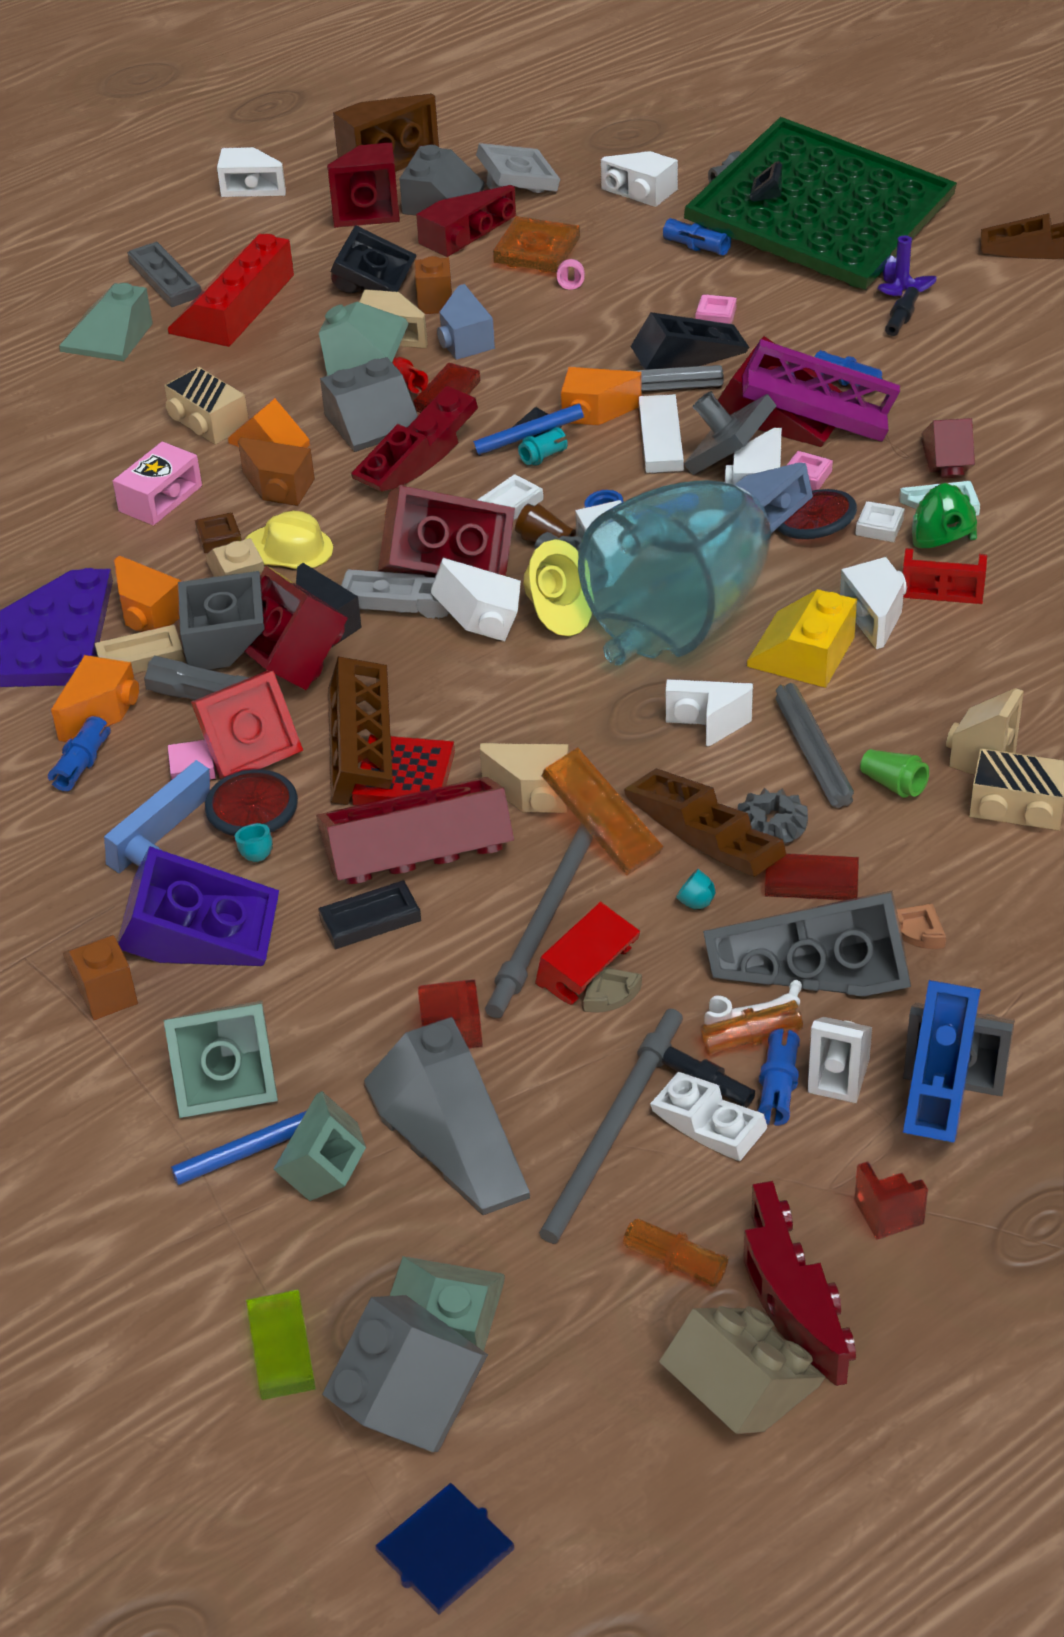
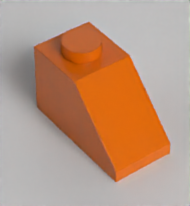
(601, 393)
(146, 595)
(95, 689)

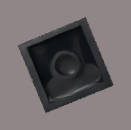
(370, 263)

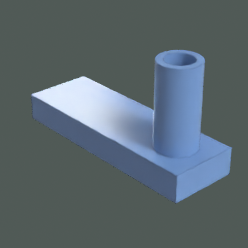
(156, 817)

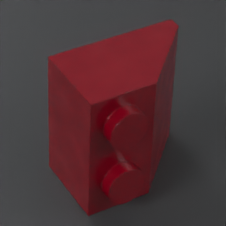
(364, 186)

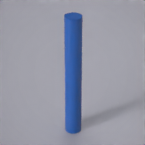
(528, 429)
(236, 1150)

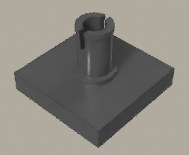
(727, 431)

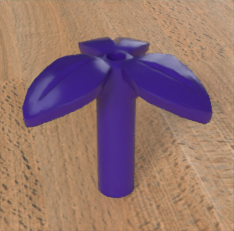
(897, 271)

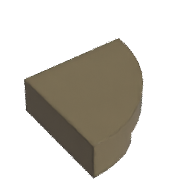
(611, 990)

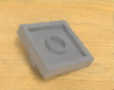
(517, 167)

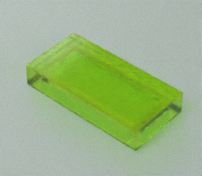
(280, 1345)

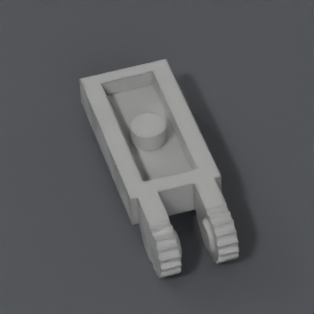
(394, 592)

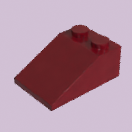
(792, 424)
(431, 526)
(296, 630)

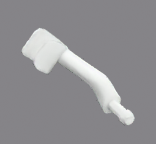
(721, 1008)

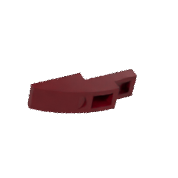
(415, 449)
(792, 1292)

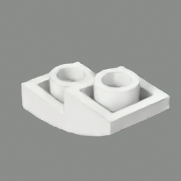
(702, 1114)

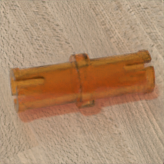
(751, 1027)

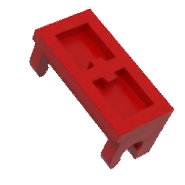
(944, 580)
(585, 952)

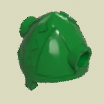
(937, 509)

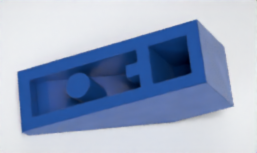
(942, 1061)

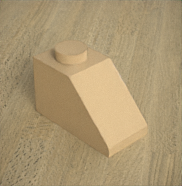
(397, 304)
(235, 559)
(985, 726)
(520, 771)

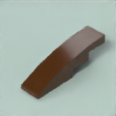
(1025, 238)
(698, 819)

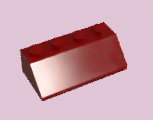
(237, 292)

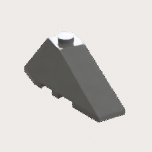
(828, 947)
(441, 1106)

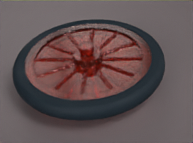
(821, 516)
(250, 799)

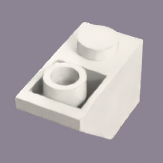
(640, 176)

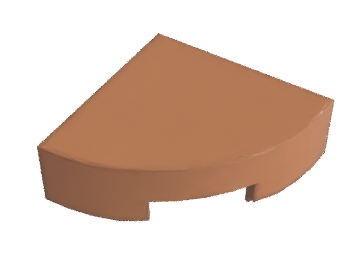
(921, 927)

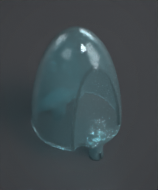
(672, 565)

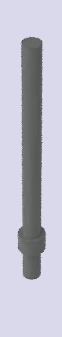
(513, 972)
(650, 1057)

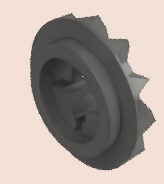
(786, 824)

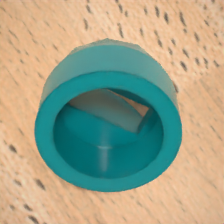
(254, 842)
(697, 891)

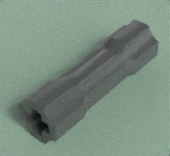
(183, 680)

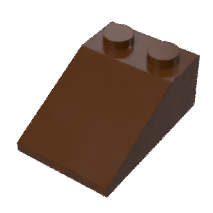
(400, 120)

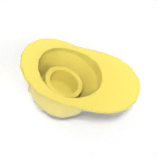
(292, 540)
(556, 589)

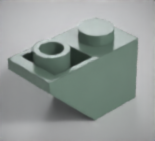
(322, 1149)

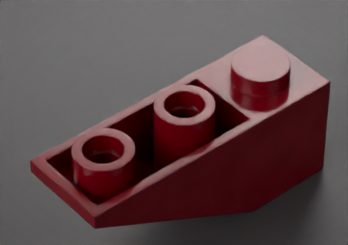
(464, 218)

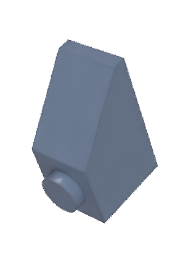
(465, 325)
(780, 490)

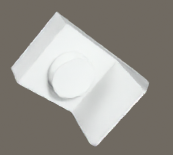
(717, 705)

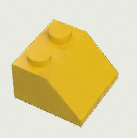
(807, 638)

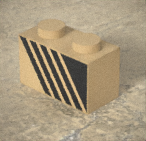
(206, 405)
(1018, 789)

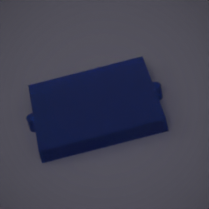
(444, 1548)

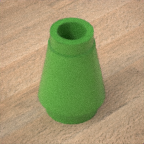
(896, 771)

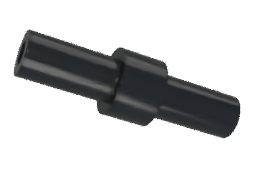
(902, 311)
(709, 1072)

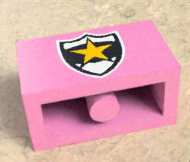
(157, 483)

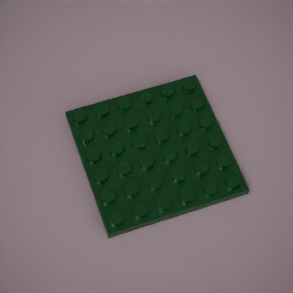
(835, 206)

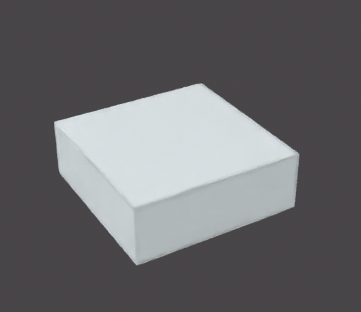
(880, 521)

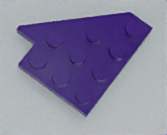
(53, 629)

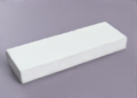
(661, 434)

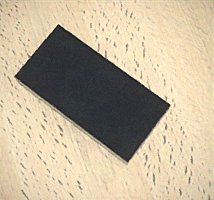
(369, 914)

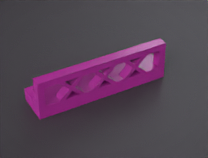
(818, 402)

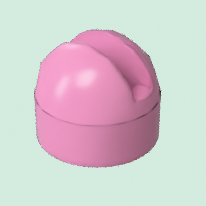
(562, 274)

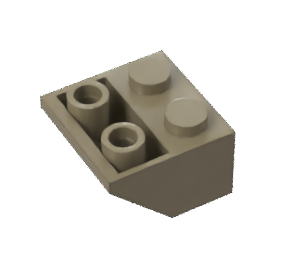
(740, 1366)

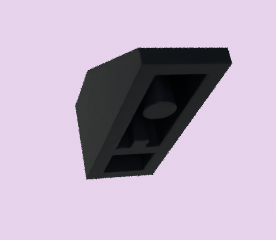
(685, 342)

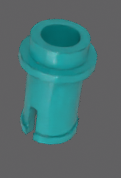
(535, 449)

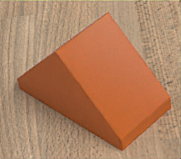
(271, 425)

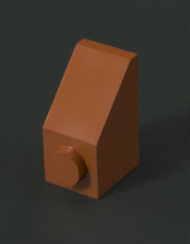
(432, 283)
(277, 470)
(102, 976)

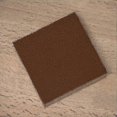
(217, 531)

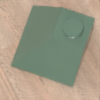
(111, 324)
(359, 334)
(221, 1059)
(453, 1293)

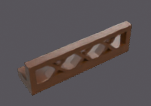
(348, 719)

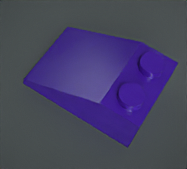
(196, 914)

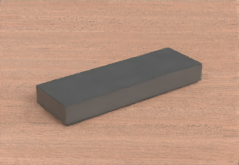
(164, 274)

